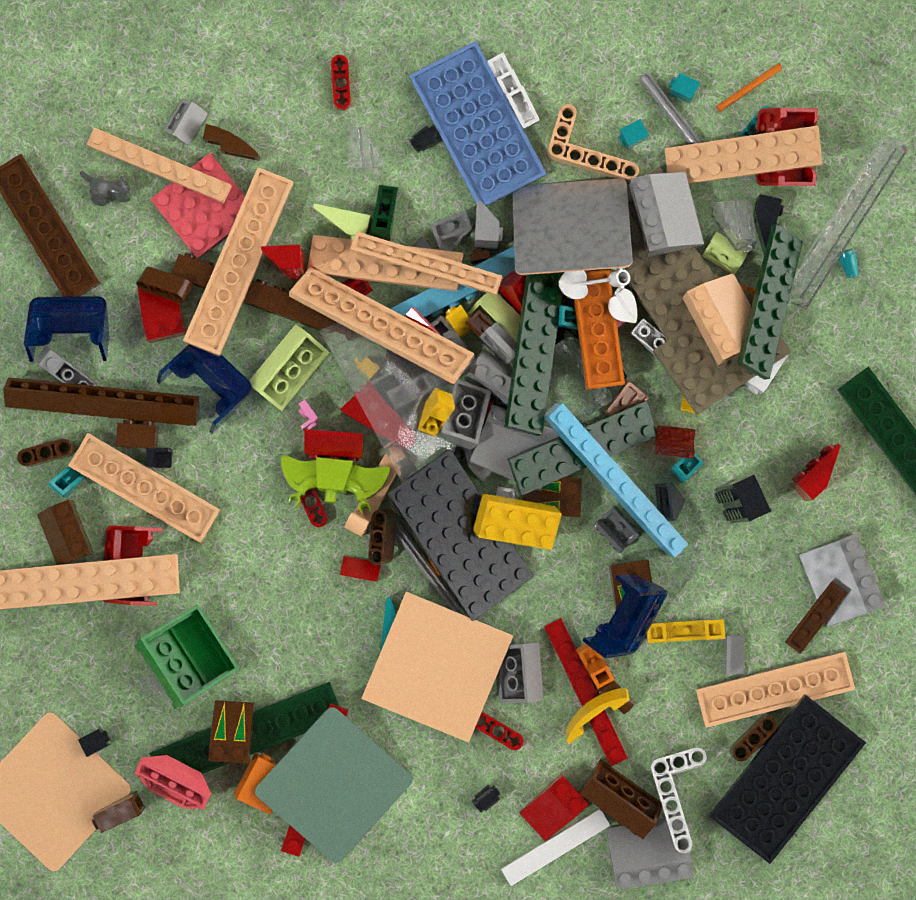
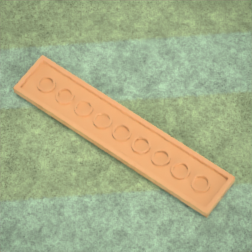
(238, 262)
(382, 325)
(89, 581)

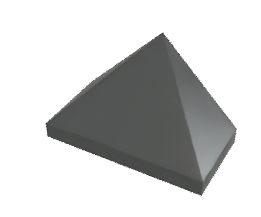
(669, 500)

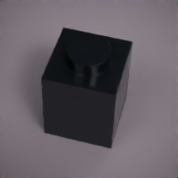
(94, 742)

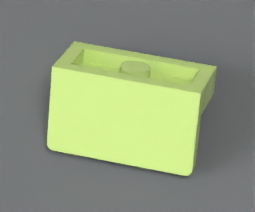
(723, 254)

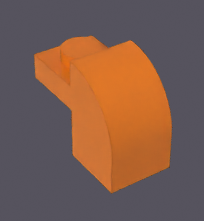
(595, 666)

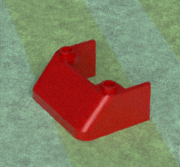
(127, 543)

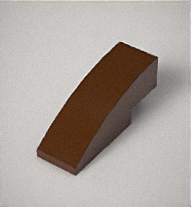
(229, 143)

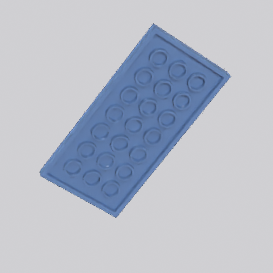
(477, 125)

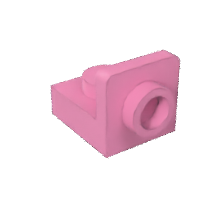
(307, 412)

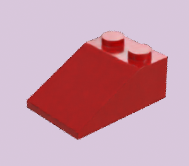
(160, 317)
(554, 807)

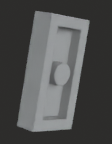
(186, 121)
(500, 342)
(733, 655)

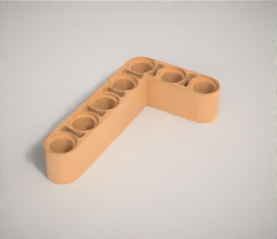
(585, 154)
(356, 522)

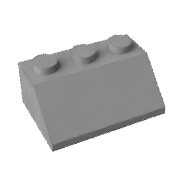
(487, 229)
(492, 375)
(467, 419)
(521, 674)

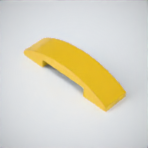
(686, 631)
(612, 698)

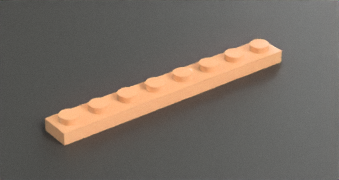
(159, 165)
(426, 263)

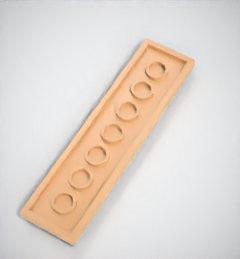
(746, 155)
(334, 258)
(144, 487)
(774, 689)

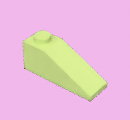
(345, 221)

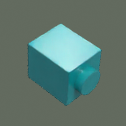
(683, 87)
(633, 134)

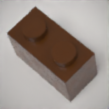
(137, 435)

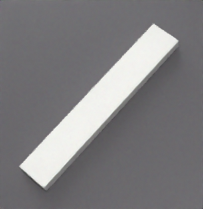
(555, 847)

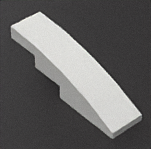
(513, 90)

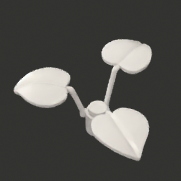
(621, 307)

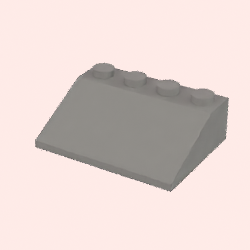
(665, 212)
(500, 443)
(847, 566)
(648, 859)

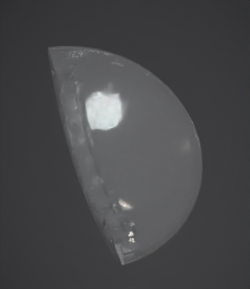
(391, 396)

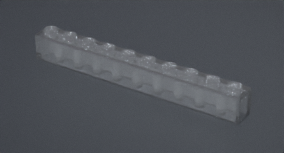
(846, 219)

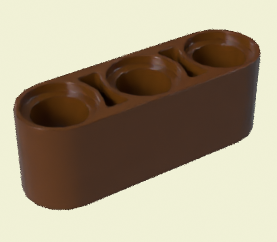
(164, 284)
(37, 452)
(377, 543)
(743, 740)

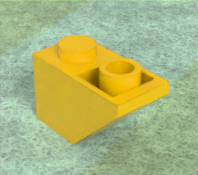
(456, 319)
(436, 412)

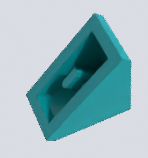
(567, 318)
(686, 467)
(66, 482)

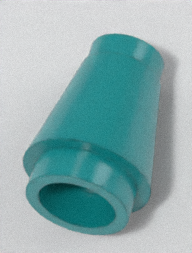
(849, 263)

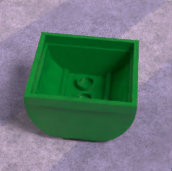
(186, 656)

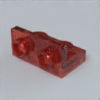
(675, 441)

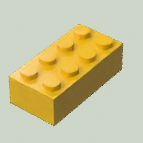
(517, 521)

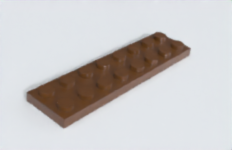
(45, 229)

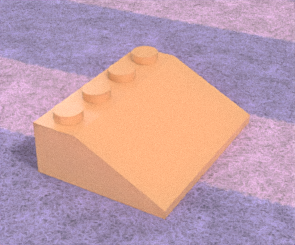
(720, 315)

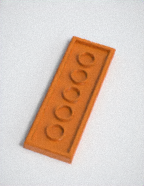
(599, 335)

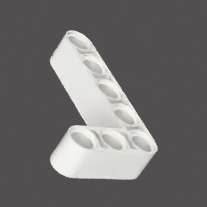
(672, 795)

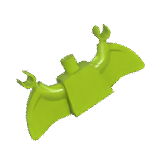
(334, 478)

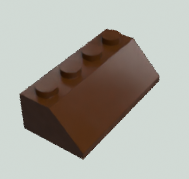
(621, 799)

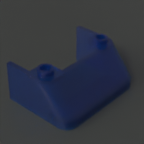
(66, 316)
(216, 373)
(631, 619)

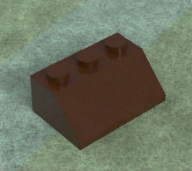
(65, 532)

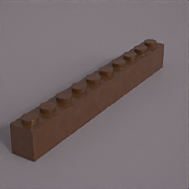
(259, 294)
(101, 401)

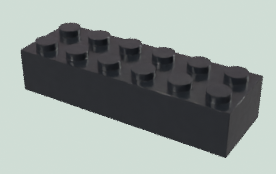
(742, 500)

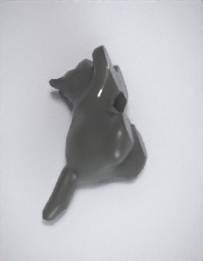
(104, 190)

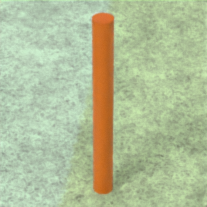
(749, 87)

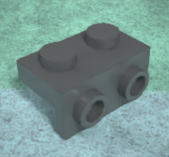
(617, 529)

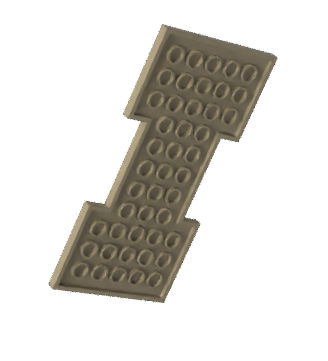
(685, 356)

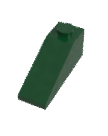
(384, 212)

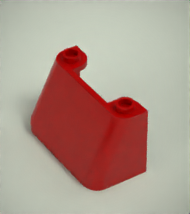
(783, 119)

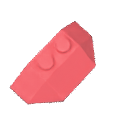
(174, 781)

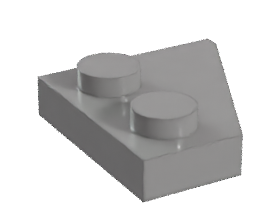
(451, 230)

